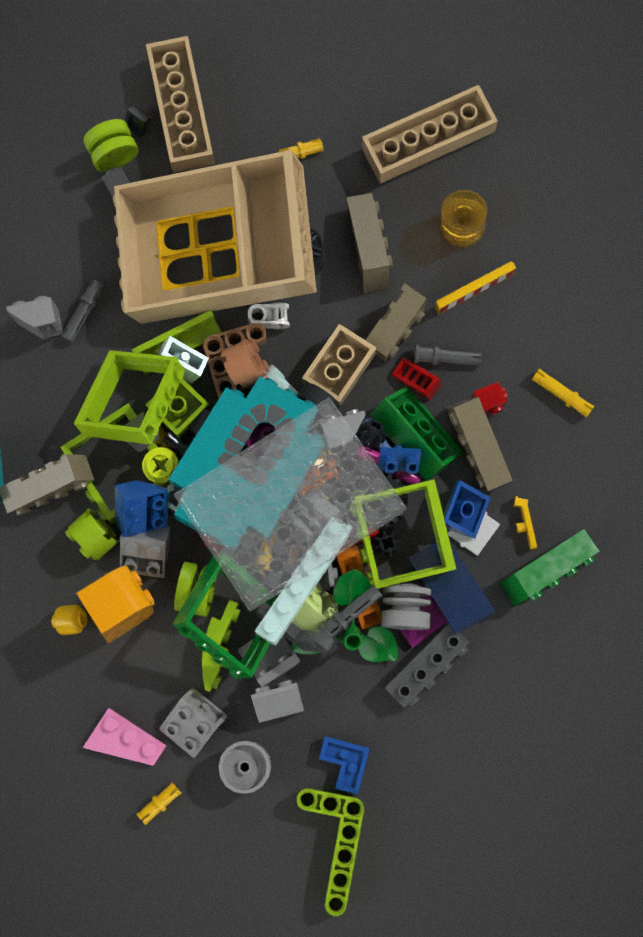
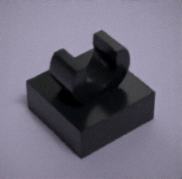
(137, 121)

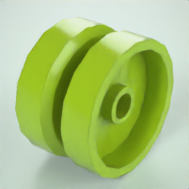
(110, 145)
(186, 583)

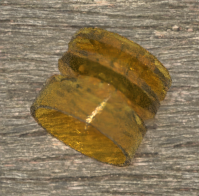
(467, 207)

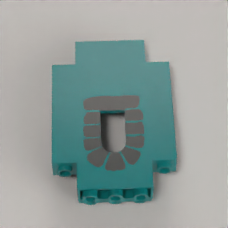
(230, 428)

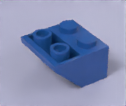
(140, 507)

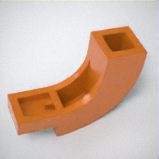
(350, 560)

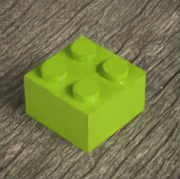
(183, 409)

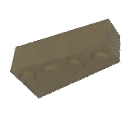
(369, 243)
(479, 443)
(44, 484)

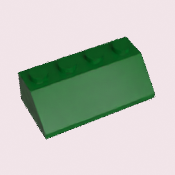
(413, 426)

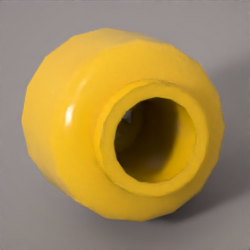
(69, 619)

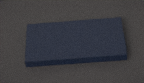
(453, 591)

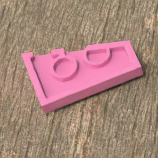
(124, 739)

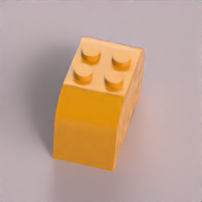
(117, 602)

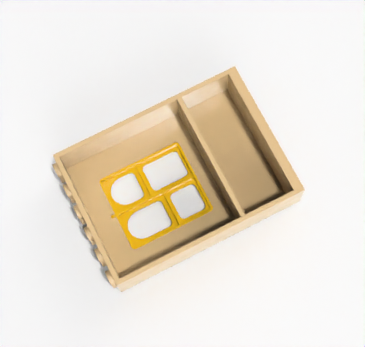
(268, 237)

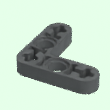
(304, 639)

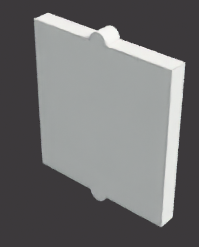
(485, 532)

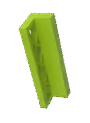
(189, 333)

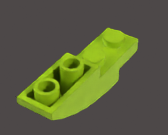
(219, 632)

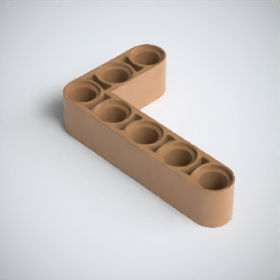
(223, 340)

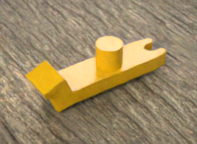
(526, 525)

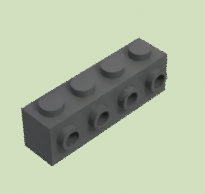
(426, 666)

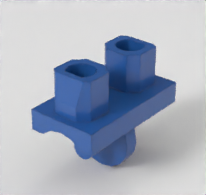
(399, 459)

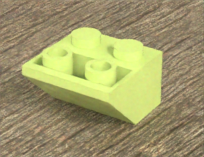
(316, 609)

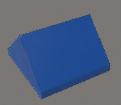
(465, 509)

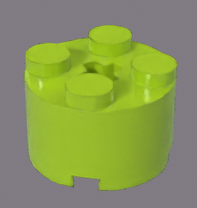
(92, 535)

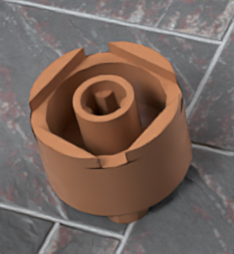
(245, 364)

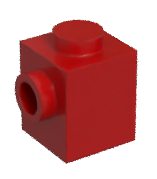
(492, 398)

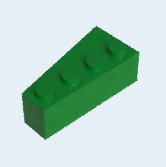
(549, 567)

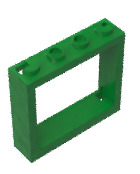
(255, 652)

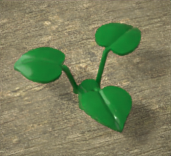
(379, 642)

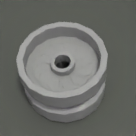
(231, 765)

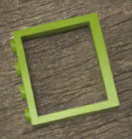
(105, 384)
(78, 441)
(440, 534)

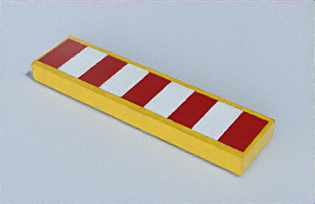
(475, 287)

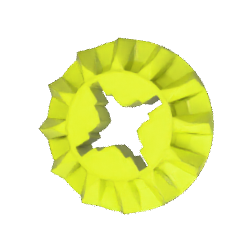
(149, 466)

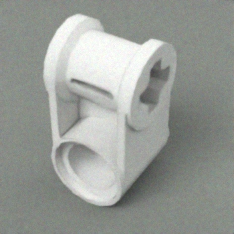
(270, 314)

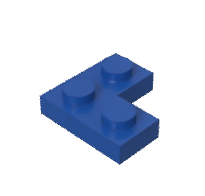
(352, 762)

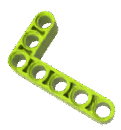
(341, 842)

